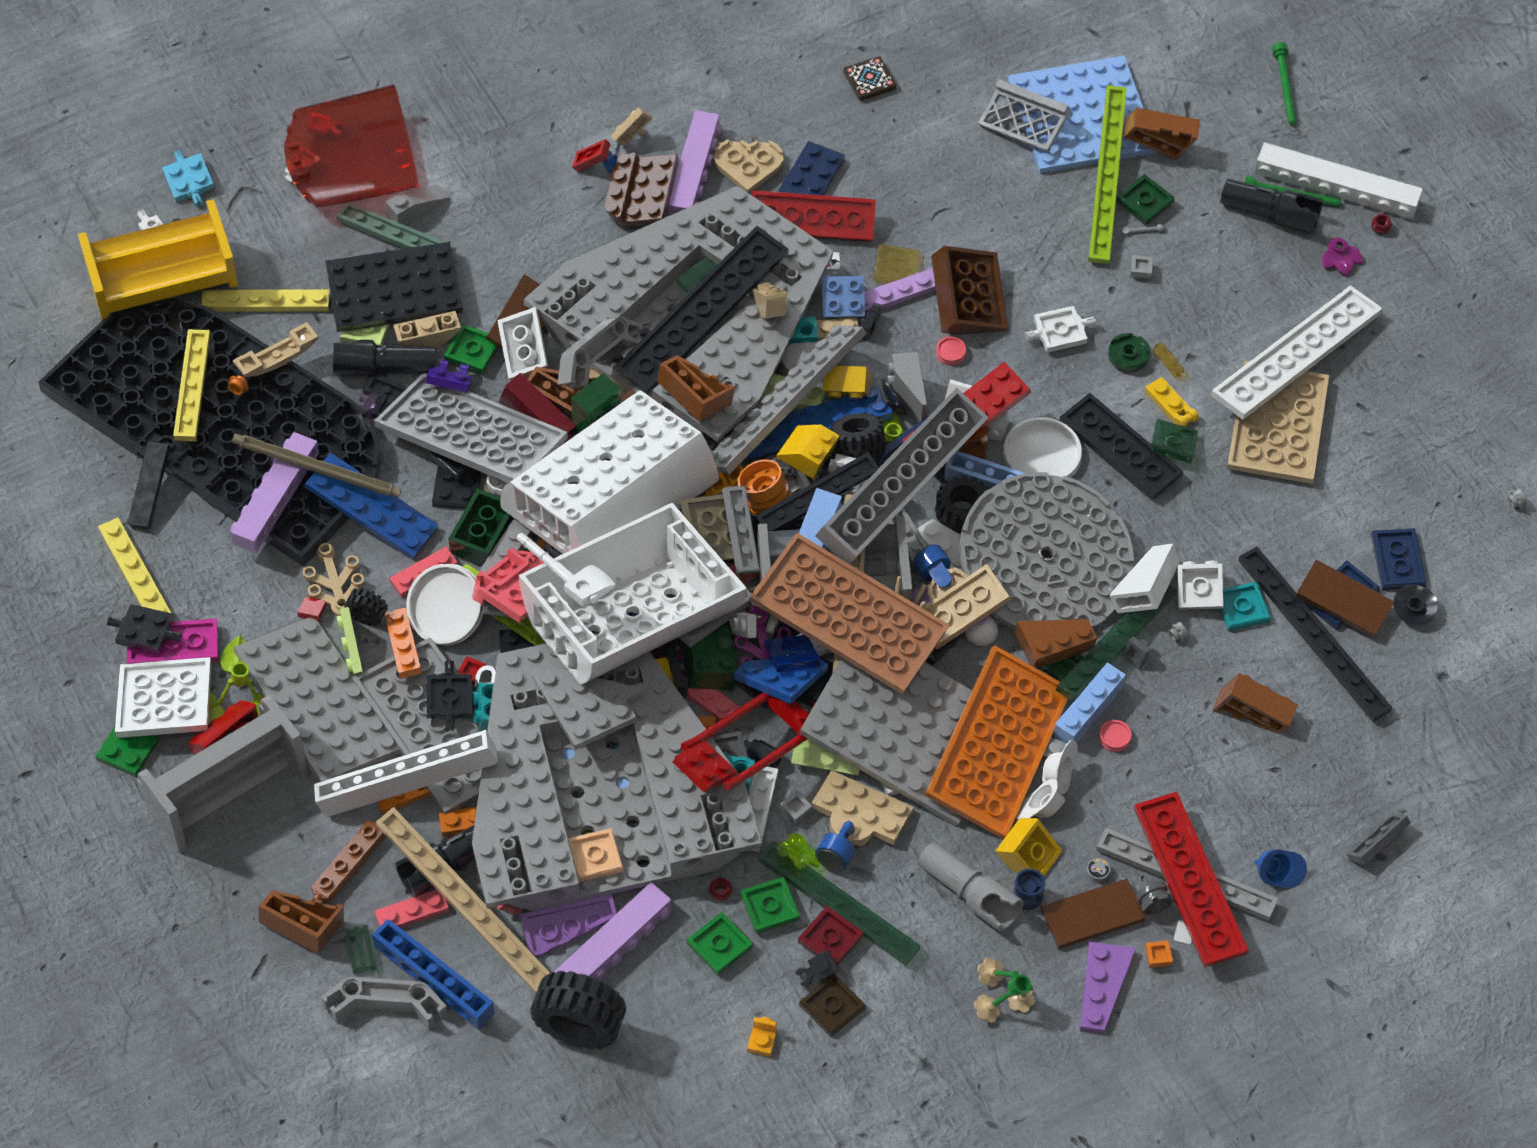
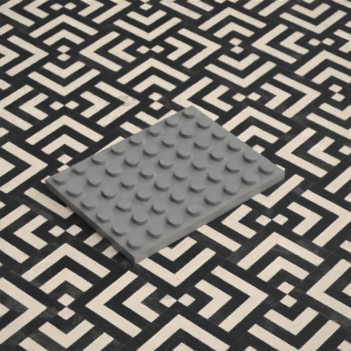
(887, 732)

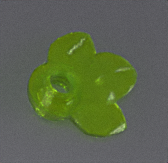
(798, 850)

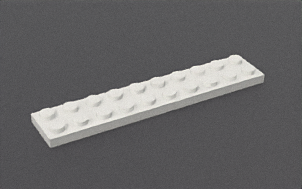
(1296, 352)

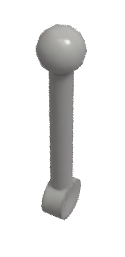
(1125, 230)

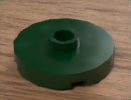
(1130, 344)

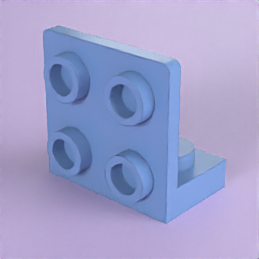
(843, 296)

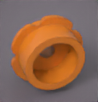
(237, 385)

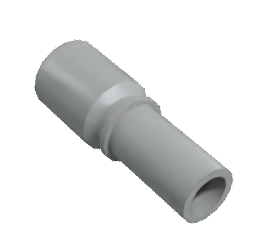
(982, 894)

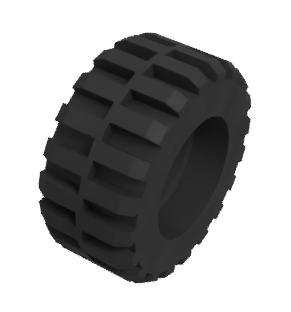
(578, 1010)

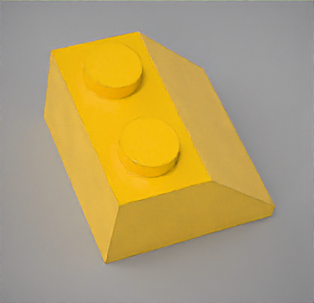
(848, 380)
(808, 448)
(1029, 847)

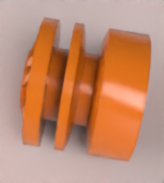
(764, 485)

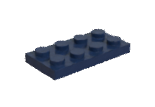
(813, 170)

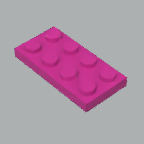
(198, 641)

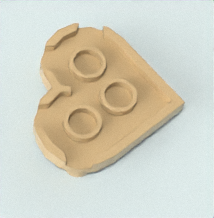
(748, 163)

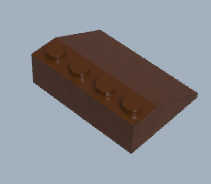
(968, 291)

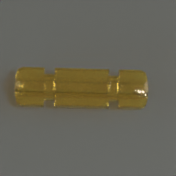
(1168, 360)

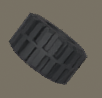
(859, 435)
(955, 491)

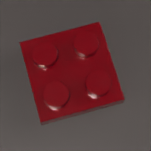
(832, 933)

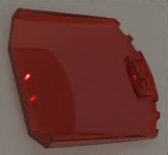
(350, 148)

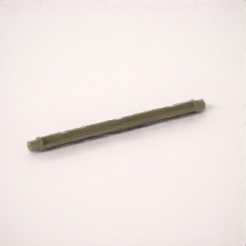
(316, 465)

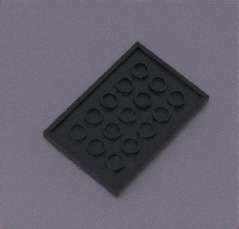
(393, 286)

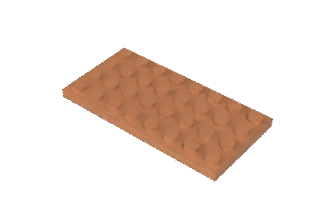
(849, 613)

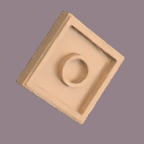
(595, 855)

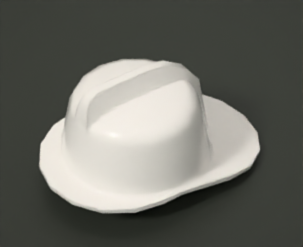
(1060, 766)
(1042, 802)

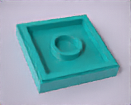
(1244, 607)

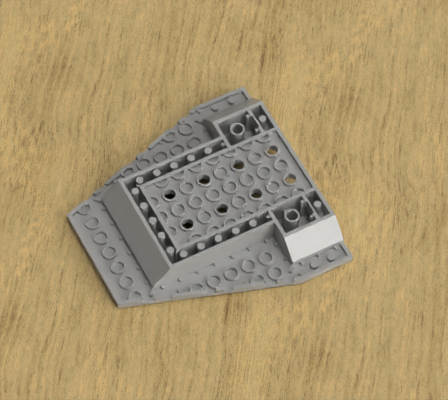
(638, 282)
(530, 808)

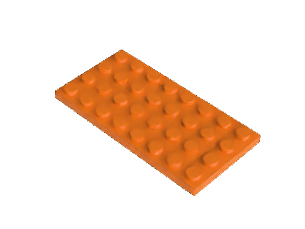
(997, 743)

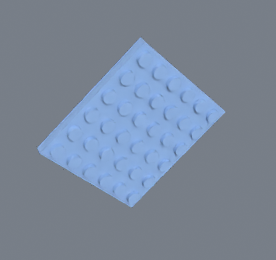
(1083, 90)

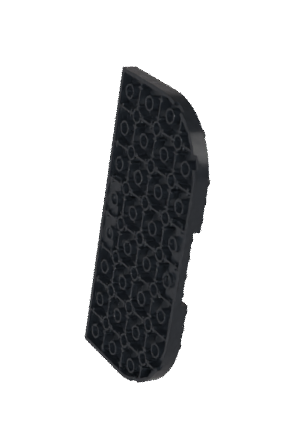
(128, 387)

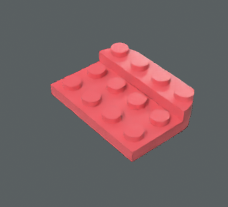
(501, 583)

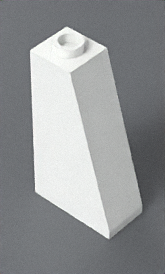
(1147, 581)

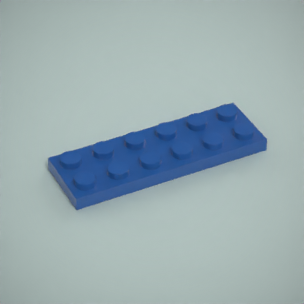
(382, 515)

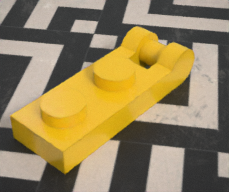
(1171, 403)

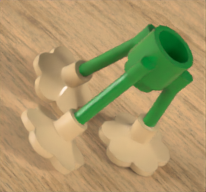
(1019, 992)

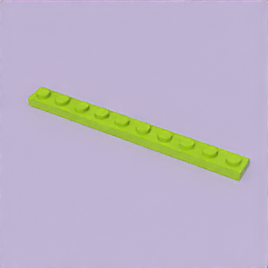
(1107, 175)

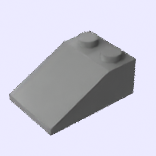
(907, 384)

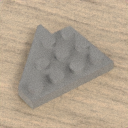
(589, 708)

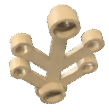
(334, 582)

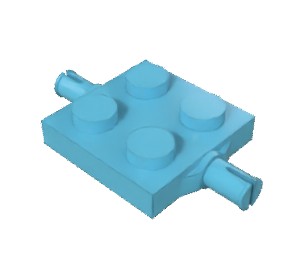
(188, 178)

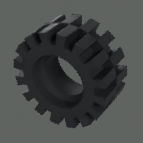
(366, 606)

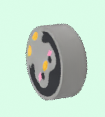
(1098, 870)

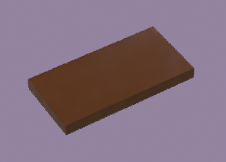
(513, 306)
(1344, 598)
(1092, 913)

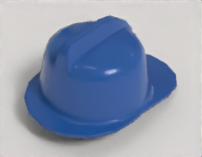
(1281, 868)

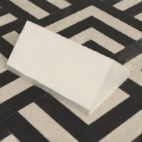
(522, 343)

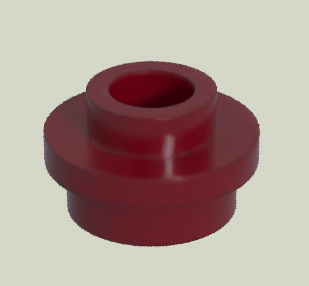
(1381, 224)
(720, 883)

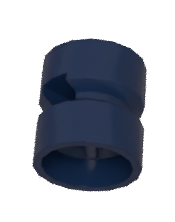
(1030, 888)

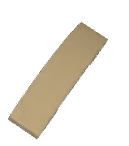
(278, 354)

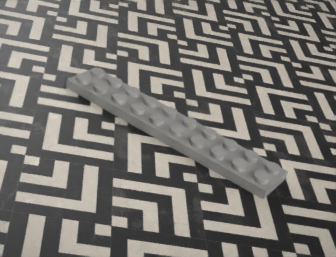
(785, 396)

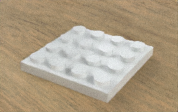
(163, 697)

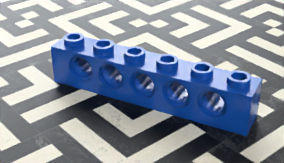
(428, 968)

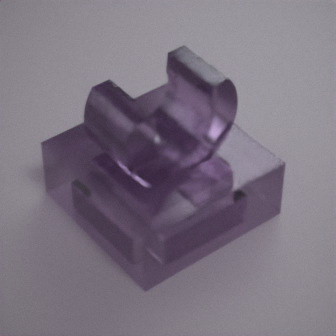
(369, 404)

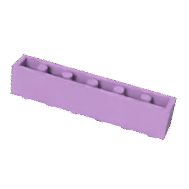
(694, 161)
(271, 496)
(620, 934)

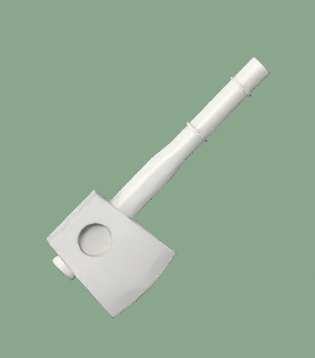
(583, 587)

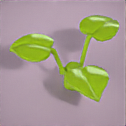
(239, 678)

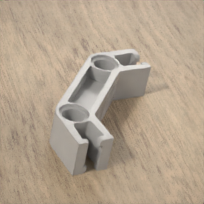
(577, 359)
(383, 996)

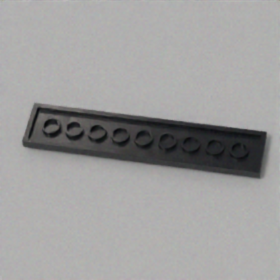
(703, 308)

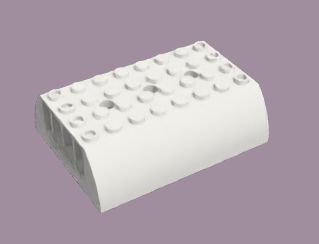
(651, 464)
(646, 562)

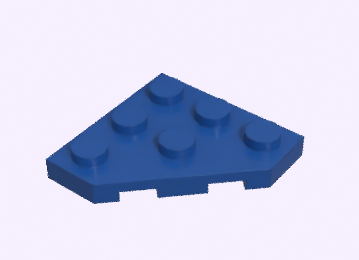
(782, 685)

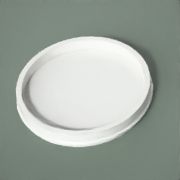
(1042, 446)
(443, 605)

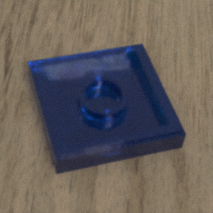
(792, 653)

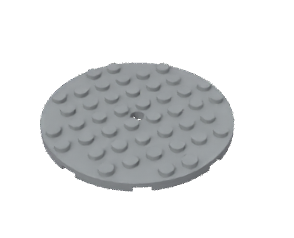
(1056, 515)

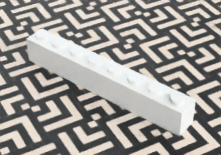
(1338, 180)
(405, 773)

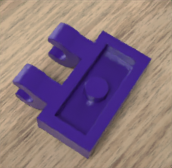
(456, 381)

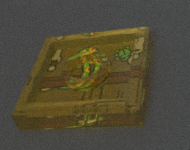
(895, 263)

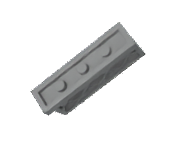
(1035, 103)

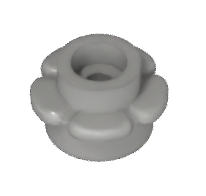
(1517, 499)
(1178, 632)

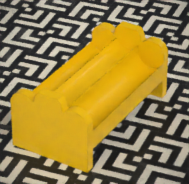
(159, 262)

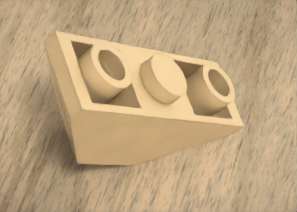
(770, 300)
(428, 331)

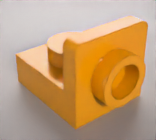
(762, 1036)

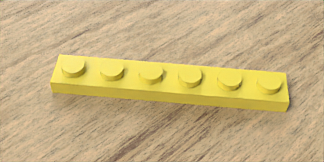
(266, 300)
(192, 385)
(132, 566)

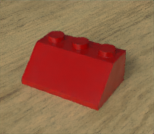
(230, 721)

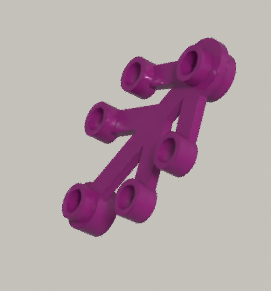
(761, 634)

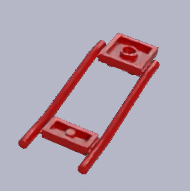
(709, 769)

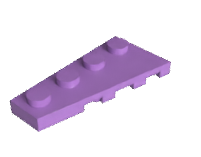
(561, 924)
(1103, 981)

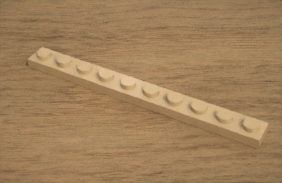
(462, 898)

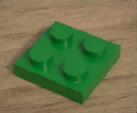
(471, 349)
(127, 753)
(769, 905)
(719, 943)

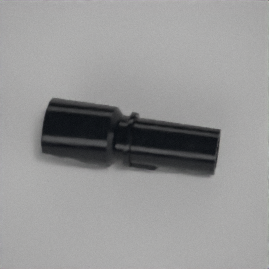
(1285, 207)
(367, 358)
(453, 851)

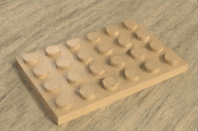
(1283, 432)

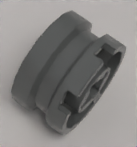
(1154, 898)

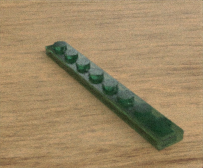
(1109, 648)
(830, 895)

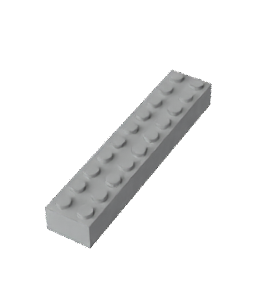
(901, 476)

